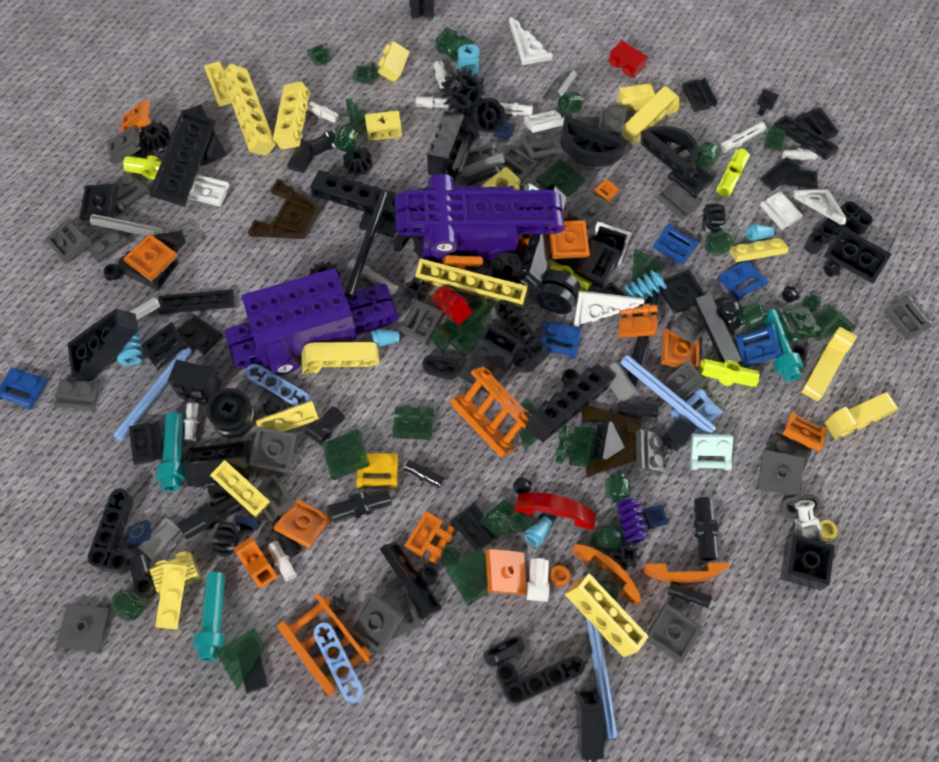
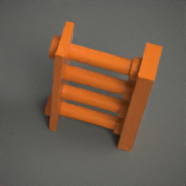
(480, 423)
(303, 647)

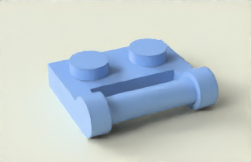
(707, 409)

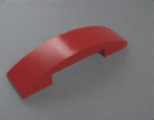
(556, 505)

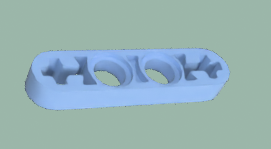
(278, 387)
(335, 664)

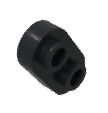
(441, 366)
(504, 650)

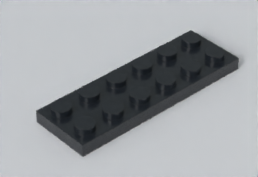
(182, 158)

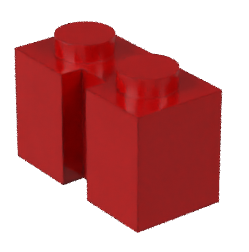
(627, 58)
(451, 304)

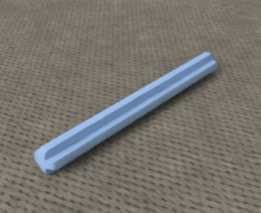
(668, 395)
(149, 398)
(602, 681)

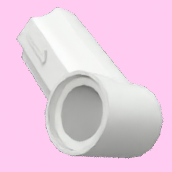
(538, 582)

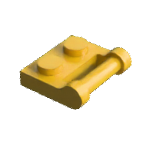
(379, 464)

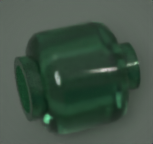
(570, 102)
(345, 138)
(708, 154)
(718, 243)
(753, 315)
(617, 487)
(607, 537)
(127, 605)

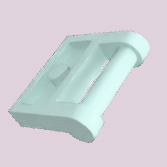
(711, 446)

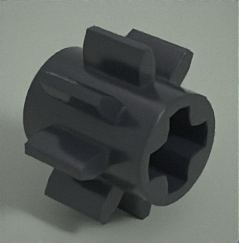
(415, 284)
(629, 561)

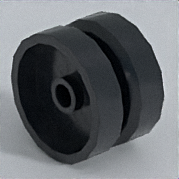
(416, 6)
(557, 292)
(230, 413)

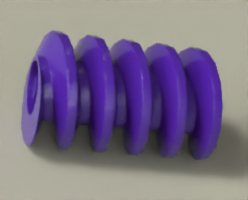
(632, 521)

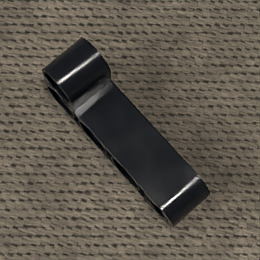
(856, 220)
(520, 331)
(115, 529)
(541, 676)

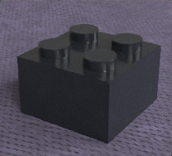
(193, 381)
(807, 562)

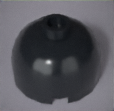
(488, 115)

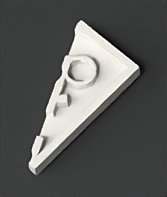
(528, 48)
(822, 202)
(593, 306)

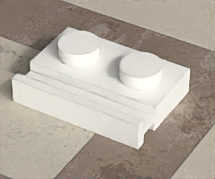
(543, 121)
(209, 190)
(781, 210)

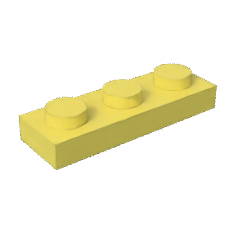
(214, 73)
(758, 249)
(290, 417)
(240, 488)
(171, 595)

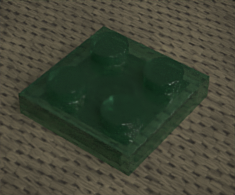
(562, 176)
(345, 454)
(470, 576)

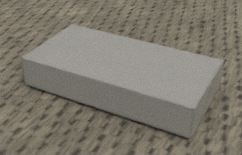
(621, 384)
(160, 539)

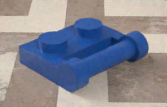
(674, 248)
(740, 274)
(561, 334)
(759, 351)
(25, 383)

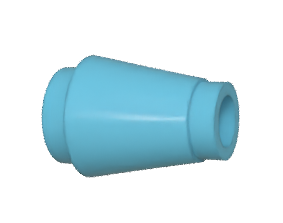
(759, 232)
(384, 337)
(536, 534)

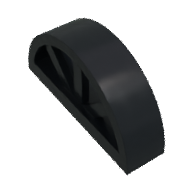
(587, 133)
(655, 141)

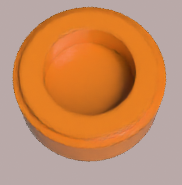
(559, 575)

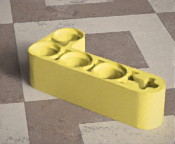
(662, 104)
(338, 355)
(828, 363)
(845, 420)

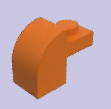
(255, 562)

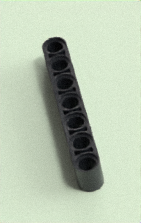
(538, 253)

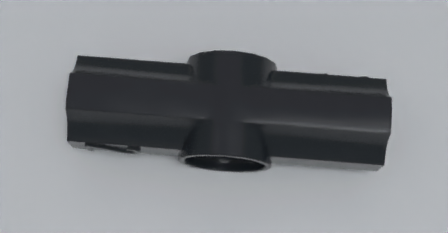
(325, 142)
(360, 504)
(209, 516)
(706, 529)

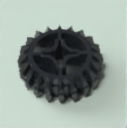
(461, 85)

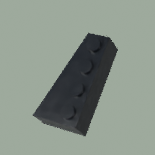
(446, 141)
(100, 343)

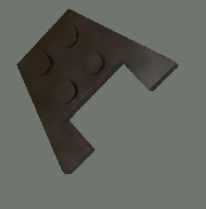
(293, 218)
(626, 429)

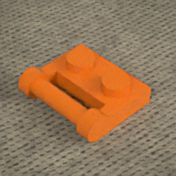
(136, 116)
(805, 431)

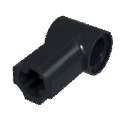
(322, 429)
(140, 572)

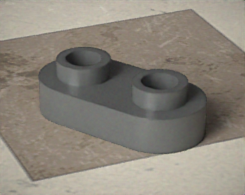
(790, 502)

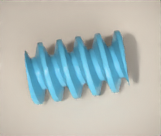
(468, 58)
(645, 286)
(130, 352)

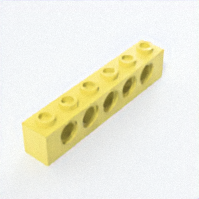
(248, 110)
(471, 283)

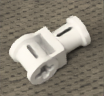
(807, 524)

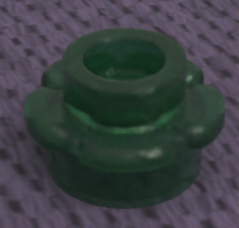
(812, 306)
(454, 556)

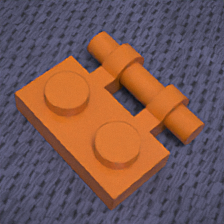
(638, 326)
(423, 535)

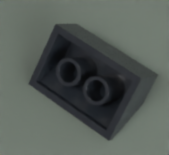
(857, 255)
(205, 459)

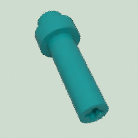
(789, 363)
(171, 471)
(209, 637)

